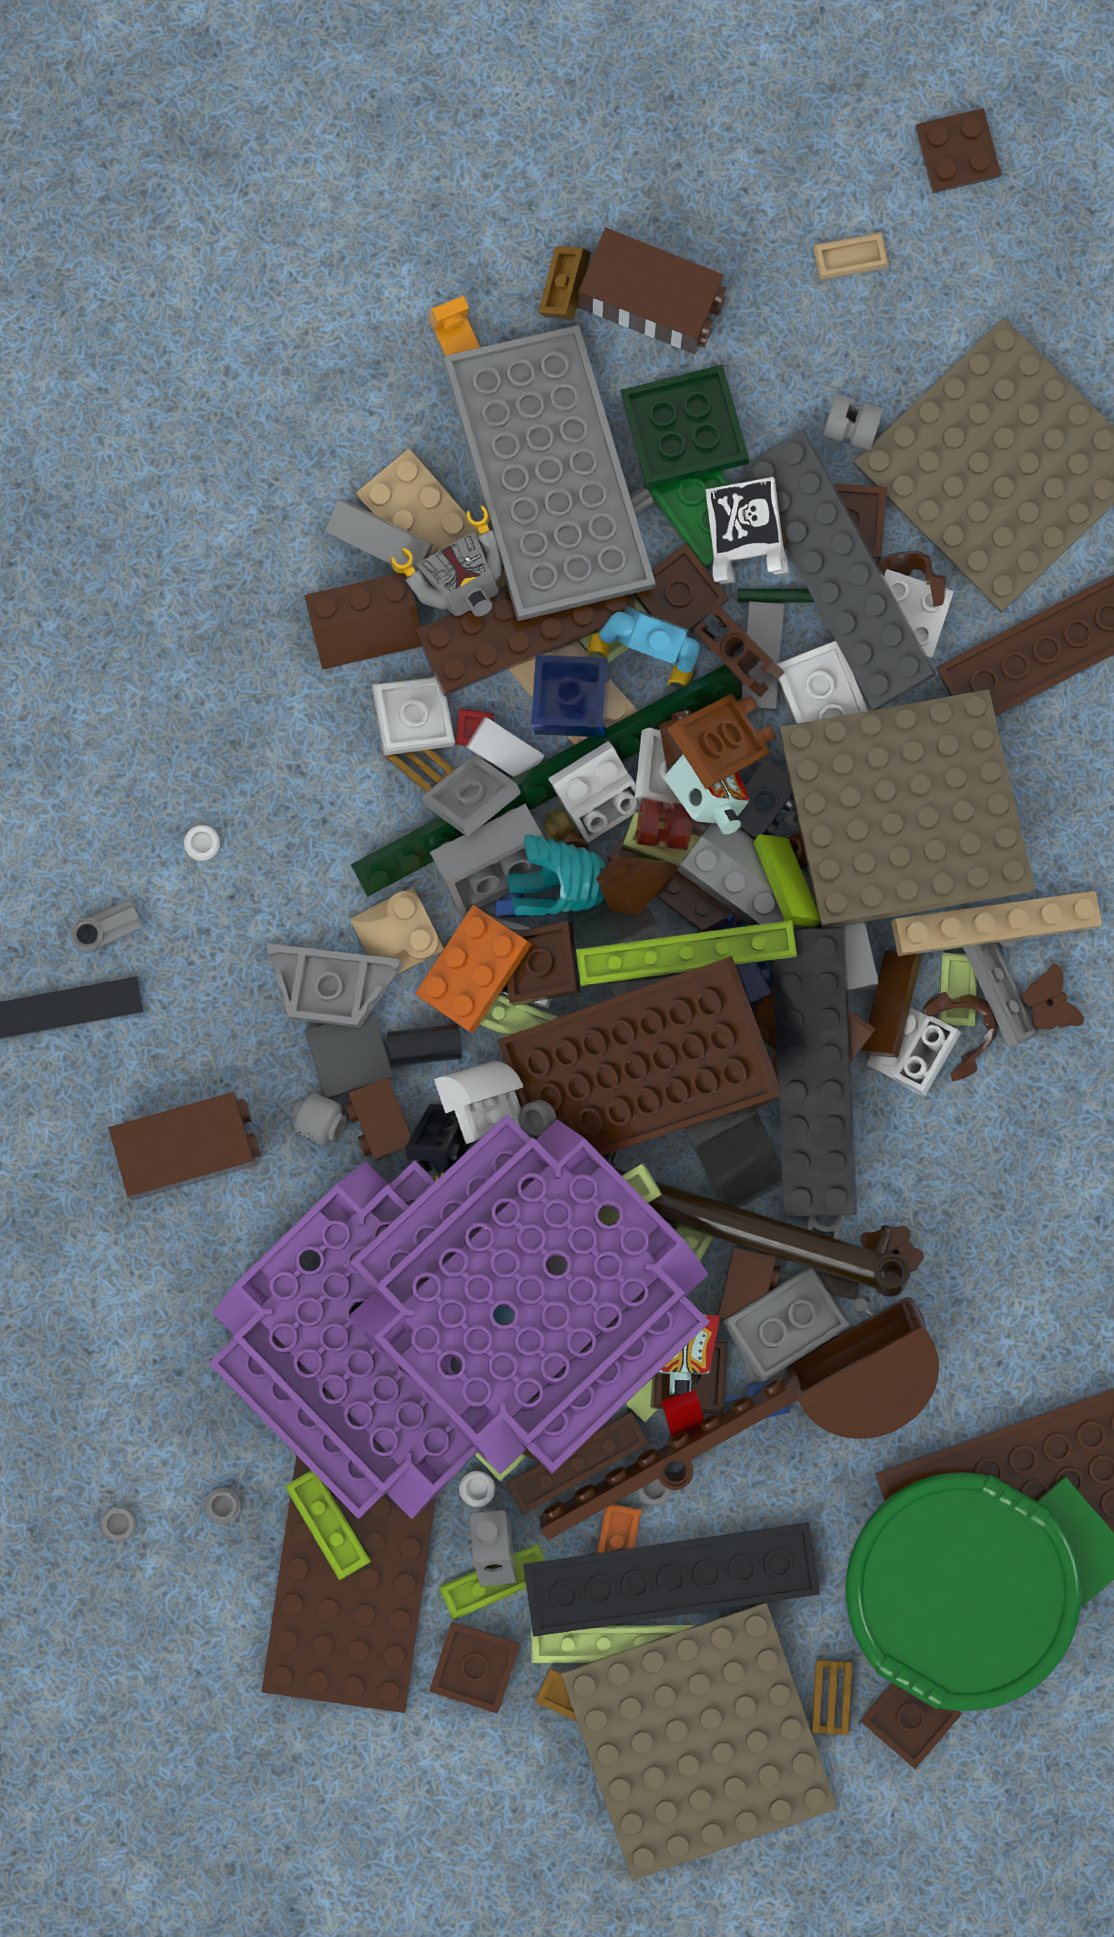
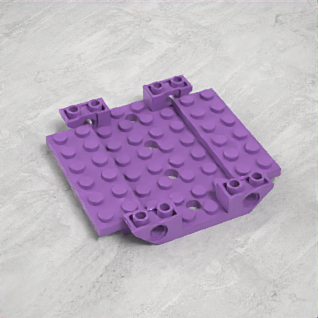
(576, 1337)
(315, 1371)

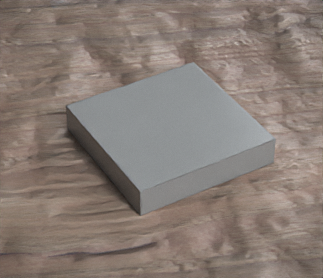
(471, 795)

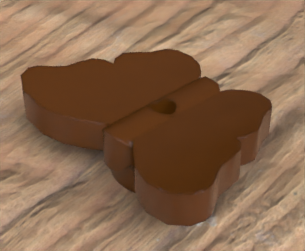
(1049, 988)
(900, 1242)

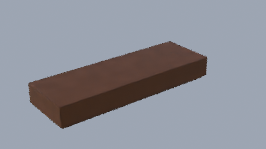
(892, 1004)

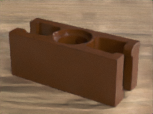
(747, 659)

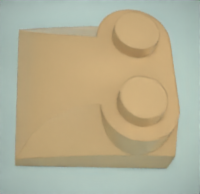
(398, 930)

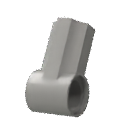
(109, 924)

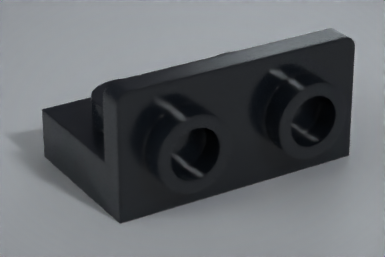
(437, 1138)

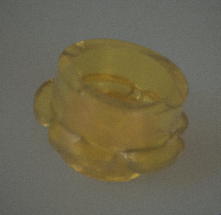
(557, 824)

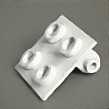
(917, 605)

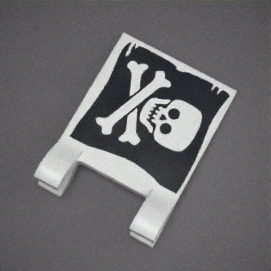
(745, 526)

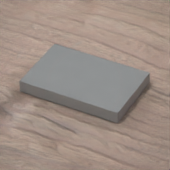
(785, 1324)

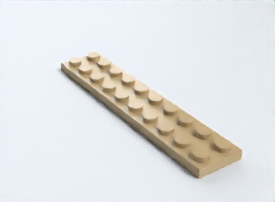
(418, 503)

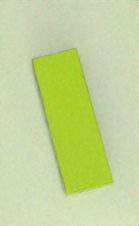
(787, 880)
(327, 1524)
(467, 1595)

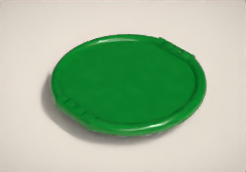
(963, 1591)

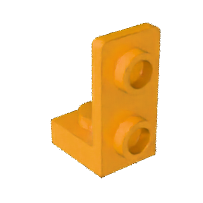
(453, 327)

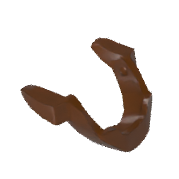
(910, 560)
(942, 1002)

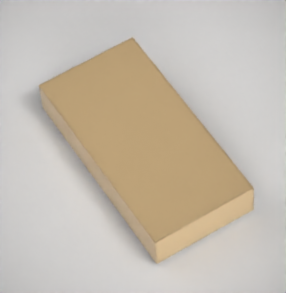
(850, 256)

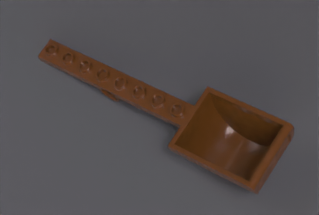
(850, 1386)

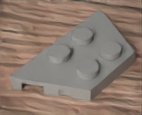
(331, 984)

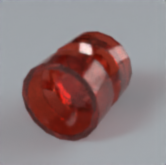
(676, 827)

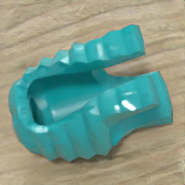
(564, 866)

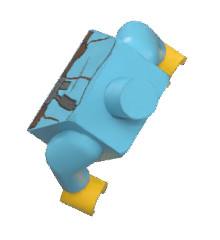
(652, 637)

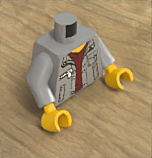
(459, 575)

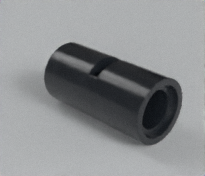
(424, 1045)

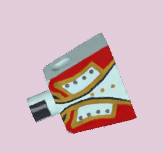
(713, 805)
(692, 1359)

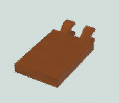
(721, 739)

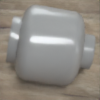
(319, 1119)

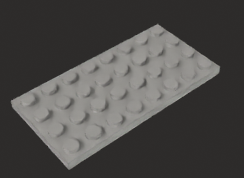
(548, 472)

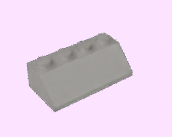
(734, 875)

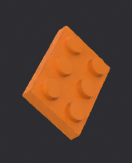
(473, 969)

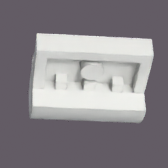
(596, 792)
(921, 1053)
(480, 1097)

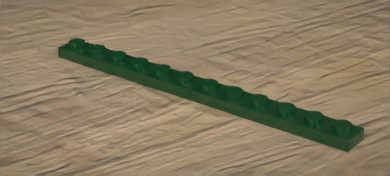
(414, 849)

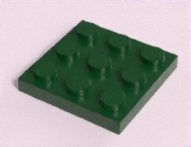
(684, 426)

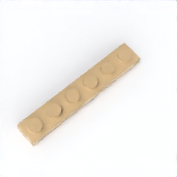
(996, 923)

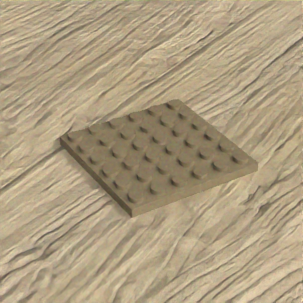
(998, 465)
(906, 809)
(699, 1740)

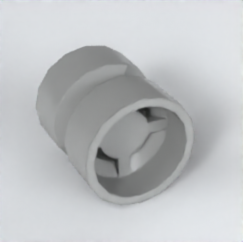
(865, 418)

